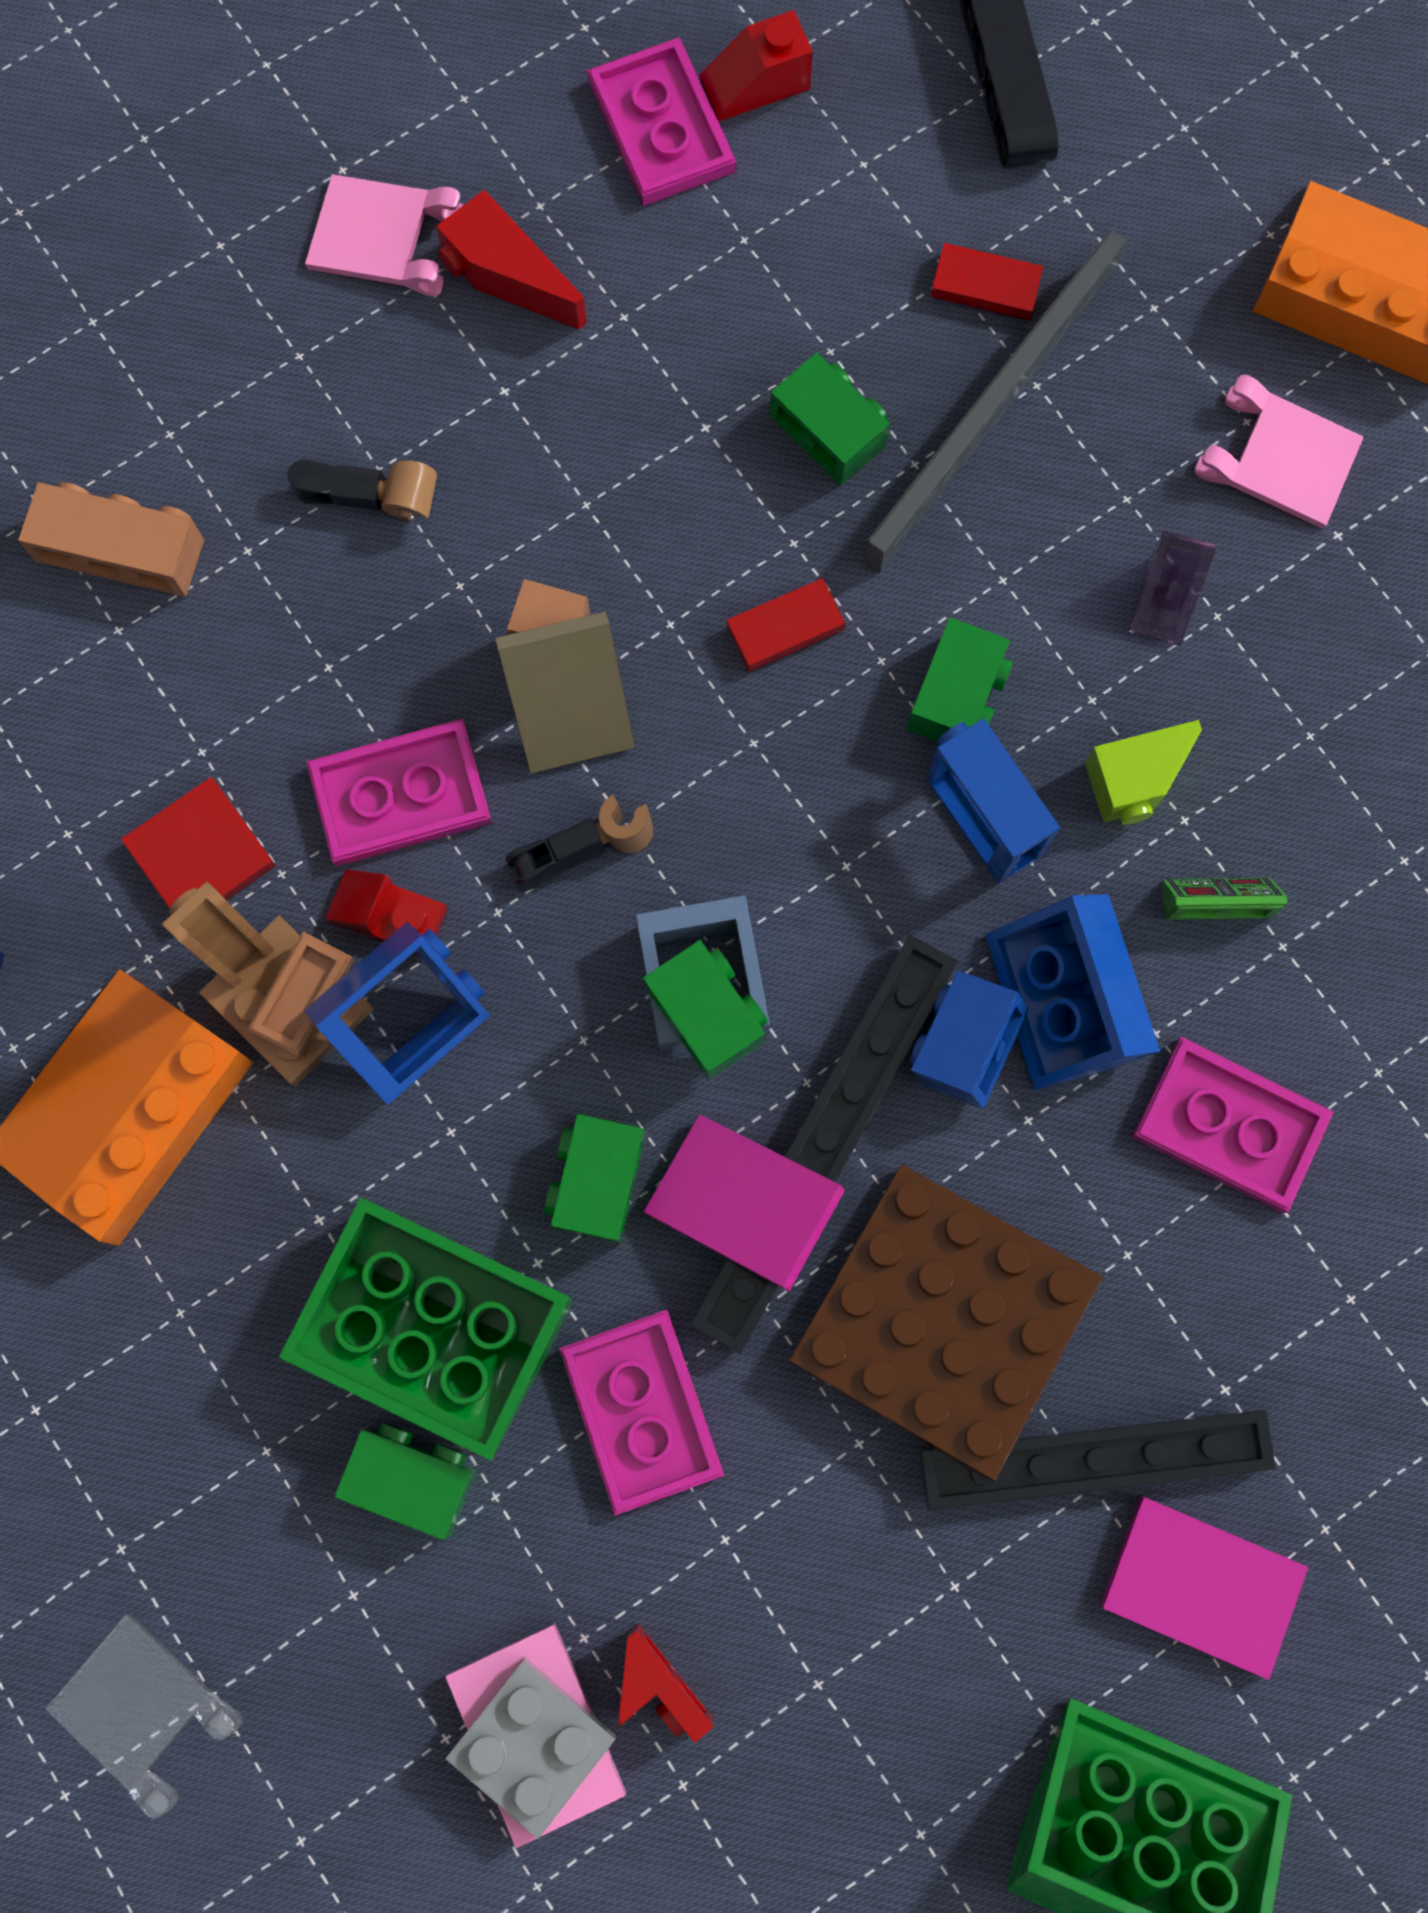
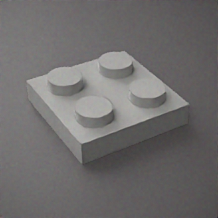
(531, 1748)

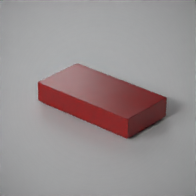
(986, 281)
(785, 624)

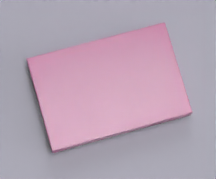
(480, 1681)

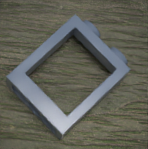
(696, 922)

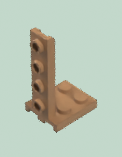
(246, 971)

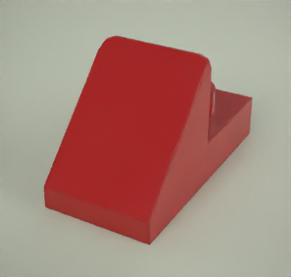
(378, 908)
(651, 1674)

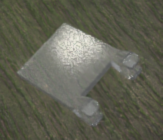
(132, 1706)

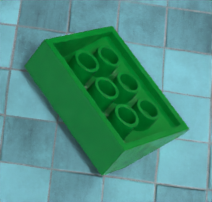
(426, 1328)
(1145, 1826)

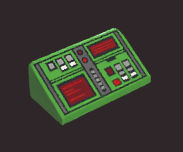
(1222, 898)

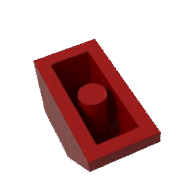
(759, 67)

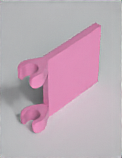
(373, 232)
(1289, 457)

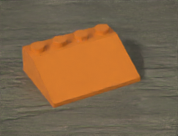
(1353, 280)
(118, 1108)

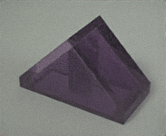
(1171, 587)

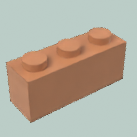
(112, 538)

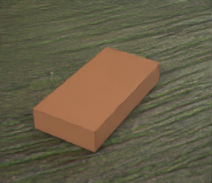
(303, 979)

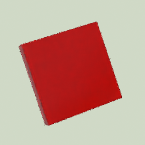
(198, 843)

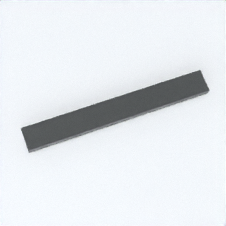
(994, 401)

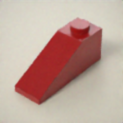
(505, 262)

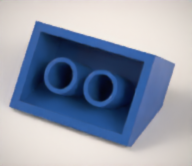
(1077, 988)

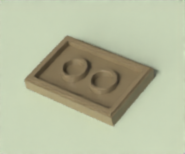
(566, 691)

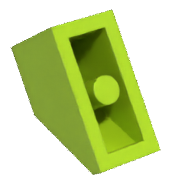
(1138, 771)

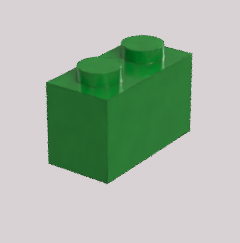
(829, 418)
(960, 680)
(706, 1009)
(596, 1178)
(406, 1480)

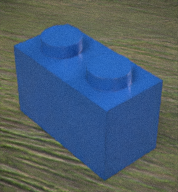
(968, 1038)

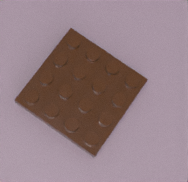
(946, 1322)

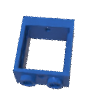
(990, 799)
(426, 1046)

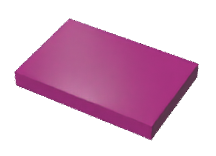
(661, 121)
(398, 792)
(1232, 1125)
(744, 1202)
(641, 1412)
(1204, 1587)

